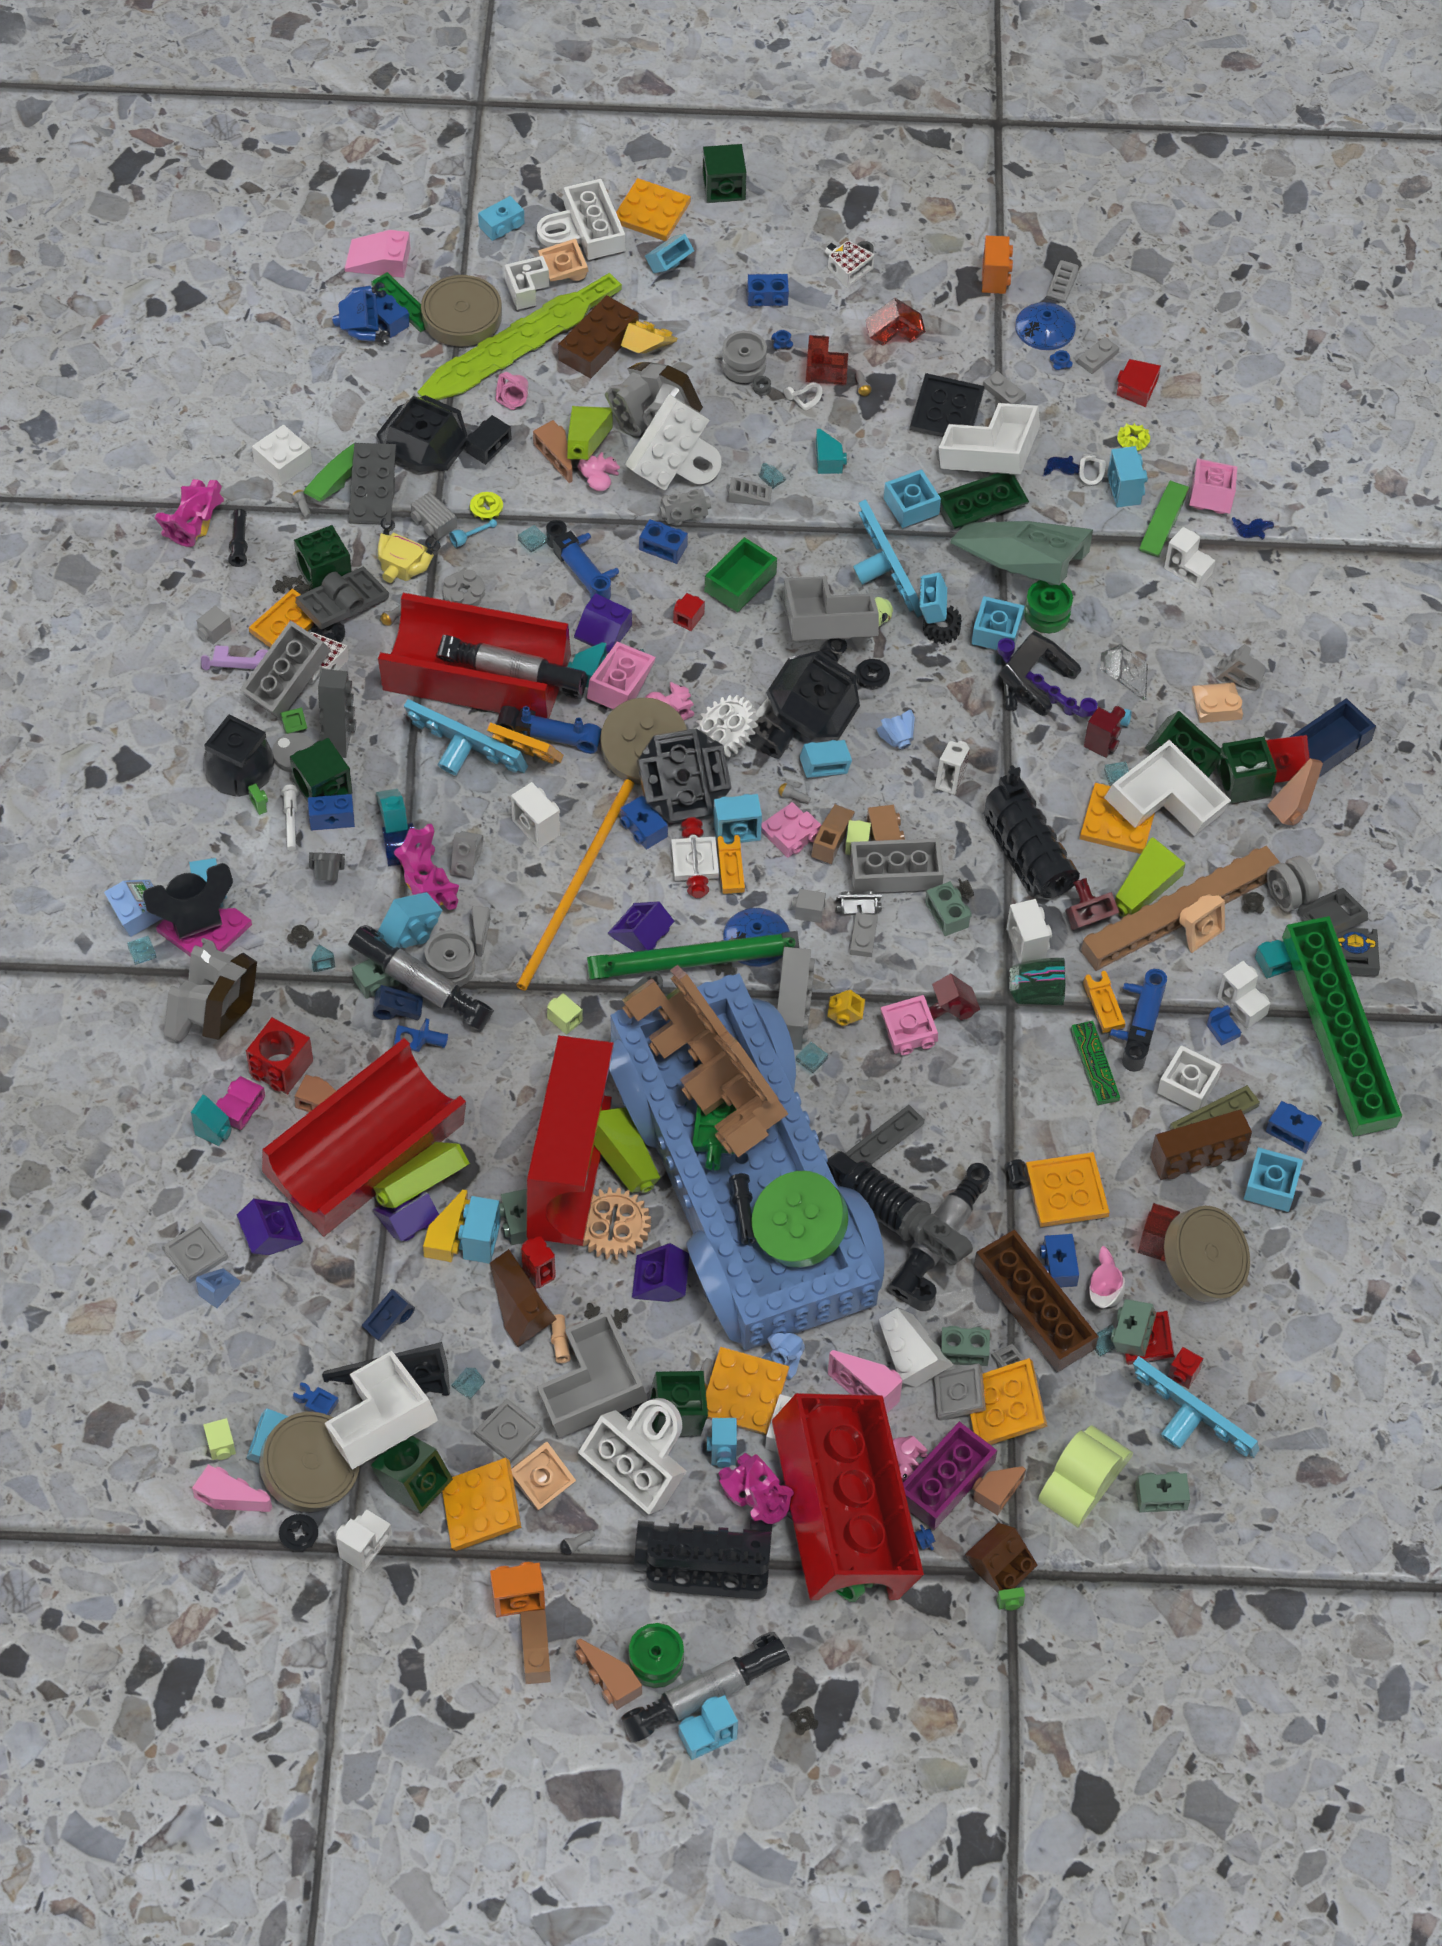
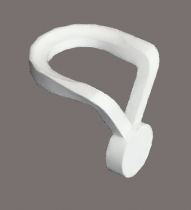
(790, 394)
(1102, 465)

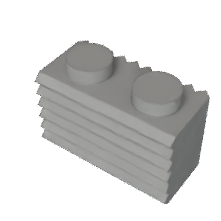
(433, 516)

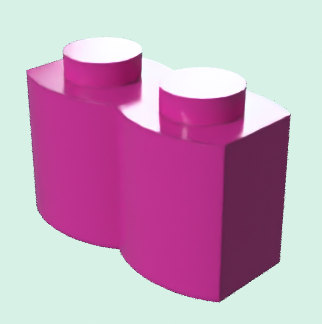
(241, 1101)

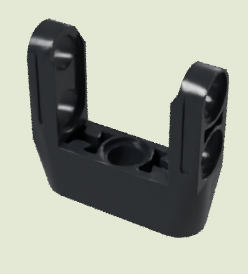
(1025, 658)

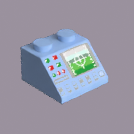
(129, 905)

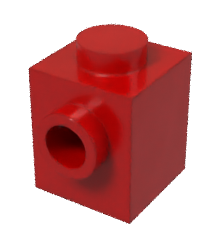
(688, 611)
(1185, 1367)

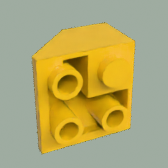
(643, 337)

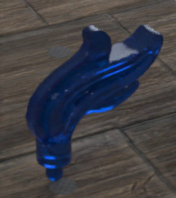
(1064, 464)
(1254, 529)

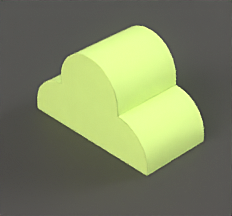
(1084, 1474)

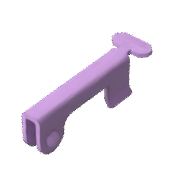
(223, 659)

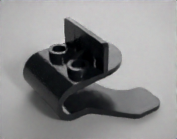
(190, 900)

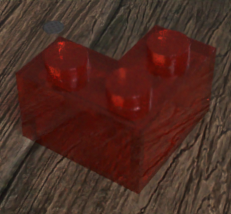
(893, 320)
(825, 365)
(1155, 1231)

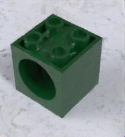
(724, 173)
(320, 555)
(1246, 769)
(320, 771)
(688, 1395)
(412, 1473)

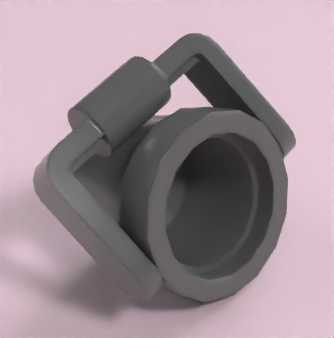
(326, 865)

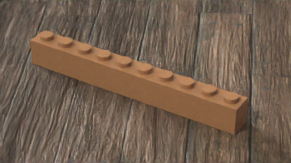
(1164, 915)

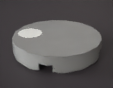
(287, 746)

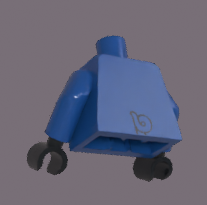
(359, 313)

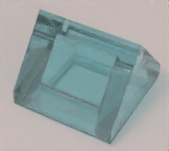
(771, 475)
(322, 959)
(1104, 1342)
(468, 1382)

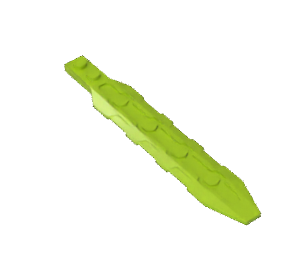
(518, 339)

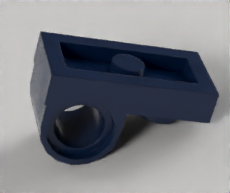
(392, 1001)
(391, 1310)

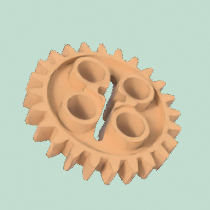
(635, 1225)

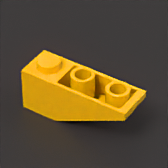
(442, 1234)

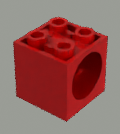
(274, 1040)

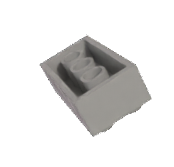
(285, 669)
(896, 865)
(796, 992)

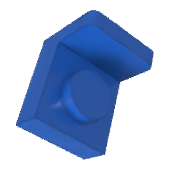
(1222, 1025)

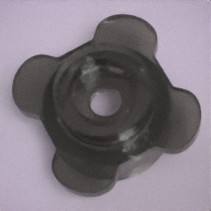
(965, 889)
(1253, 897)
(300, 930)
(803, 1713)

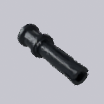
(238, 544)
(742, 1199)

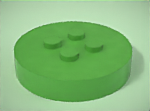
(800, 1219)

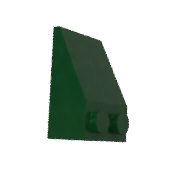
(1188, 740)

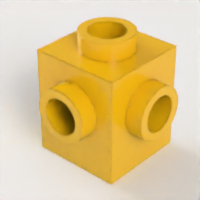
(846, 1007)

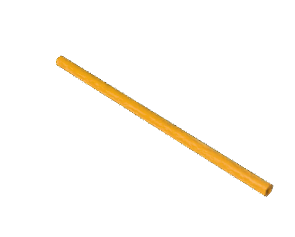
(575, 885)

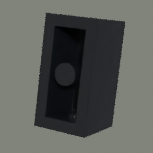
(488, 439)

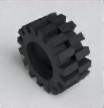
(944, 633)

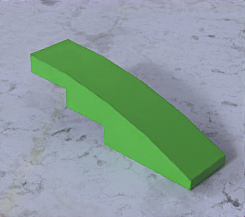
(332, 476)
(1164, 518)

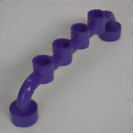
(1087, 706)

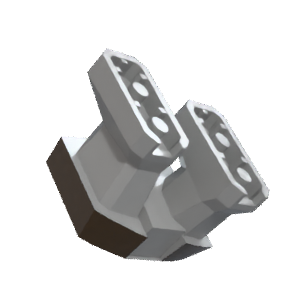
(648, 386)
(213, 996)

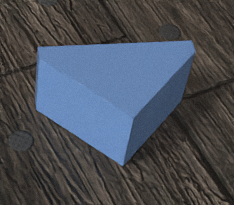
(216, 1286)

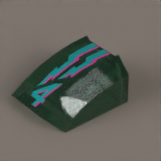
(1038, 982)

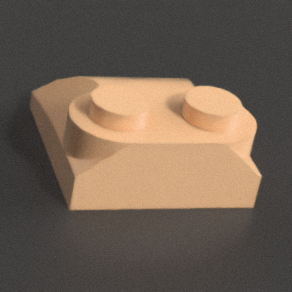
(565, 261)
(1217, 702)
(1203, 920)
(541, 1476)

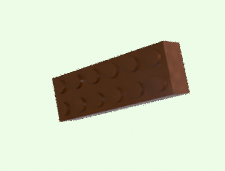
(1036, 1300)

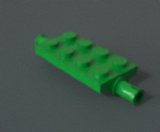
(704, 1134)

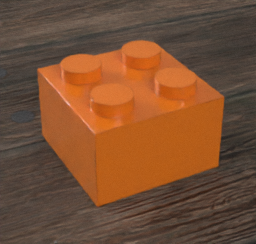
(996, 264)
(517, 1589)

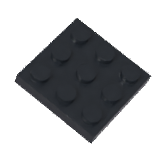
(944, 403)

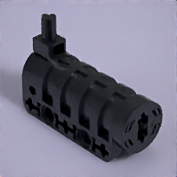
(1027, 840)
(705, 1557)

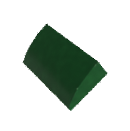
(981, 499)

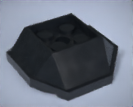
(425, 434)
(799, 707)
(701, 761)

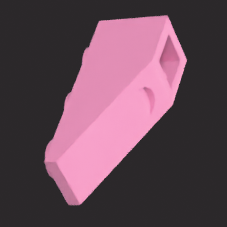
(226, 1493)

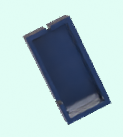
(1337, 734)

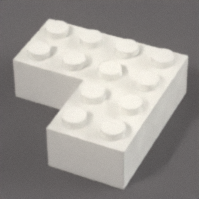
(995, 448)
(1168, 781)
(389, 1413)

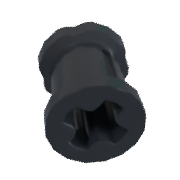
(1016, 1174)

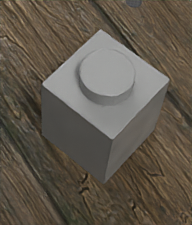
(213, 625)
(809, 905)

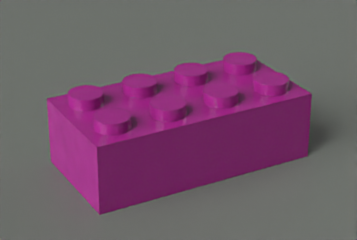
(947, 1475)

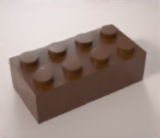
(596, 337)
(1200, 1145)

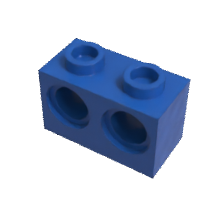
(767, 289)
(663, 541)

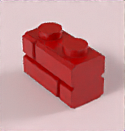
(538, 1261)

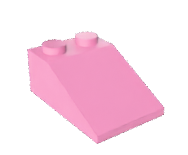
(380, 253)
(1213, 486)
(619, 676)
(865, 1377)

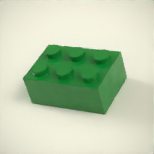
(740, 574)

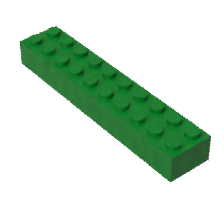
(1341, 1026)

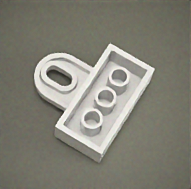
(588, 219)
(672, 445)
(636, 1455)

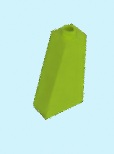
(587, 430)
(1149, 878)
(625, 1150)
(420, 1173)

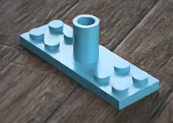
(884, 561)
(463, 740)
(1192, 1412)

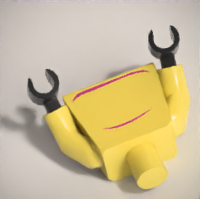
(402, 556)

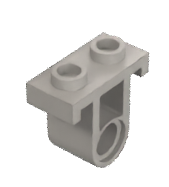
(1241, 669)
(465, 853)

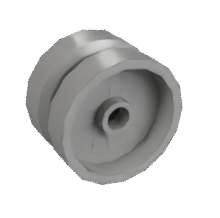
(744, 356)
(1293, 883)
(451, 955)

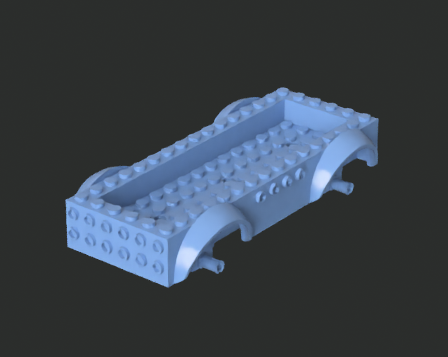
(741, 1281)

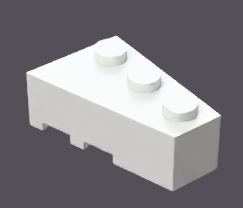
(911, 1348)

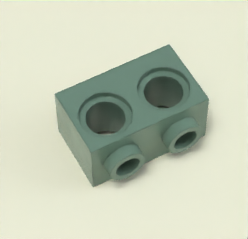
(944, 909)
(965, 1352)

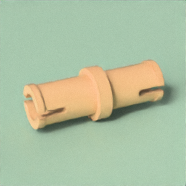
(560, 1339)

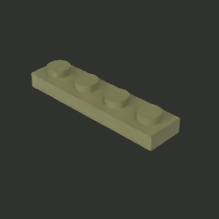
(1239, 1099)

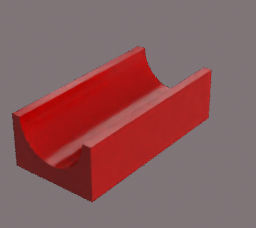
(418, 672)
(360, 1138)
(564, 1150)
(846, 1494)

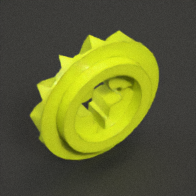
(1126, 441)
(491, 499)

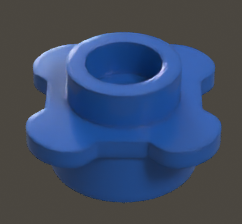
(782, 339)
(1061, 360)
(925, 1537)

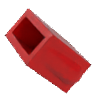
(1138, 381)

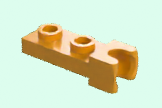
(731, 866)
(1104, 1002)

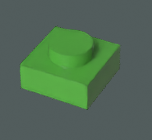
(293, 720)
(258, 798)
(1011, 1598)

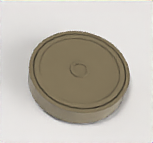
(461, 310)
(630, 730)
(1207, 1254)
(304, 1465)

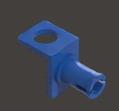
(422, 1036)

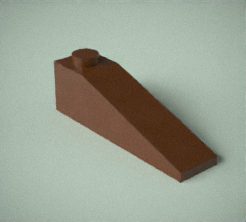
(520, 1302)

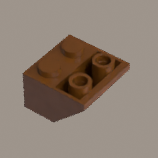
(1001, 1558)

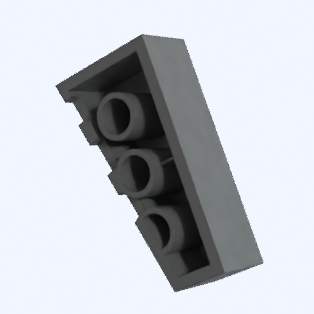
(336, 709)

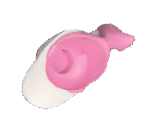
(1107, 1282)

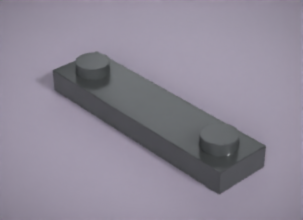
(886, 1136)

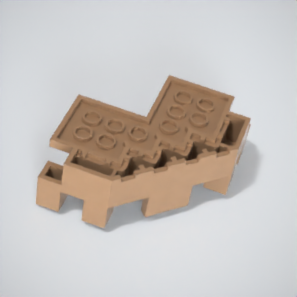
(725, 1069)

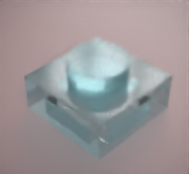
(532, 538)
(1115, 771)
(141, 950)
(812, 1057)

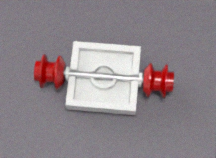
(694, 858)

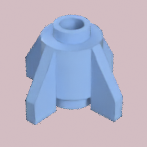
(898, 730)
(786, 1351)

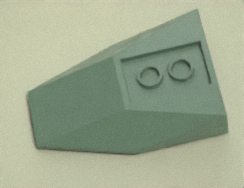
(1026, 547)

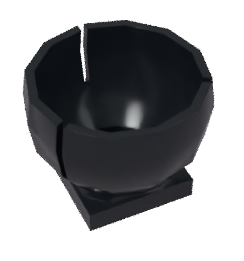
(238, 754)

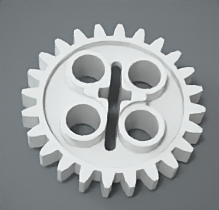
(729, 723)

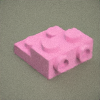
(791, 829)
(909, 1025)

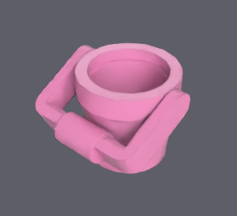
(513, 392)

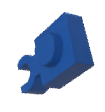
(316, 1401)

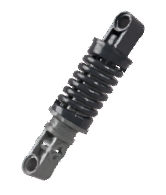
(899, 1208)

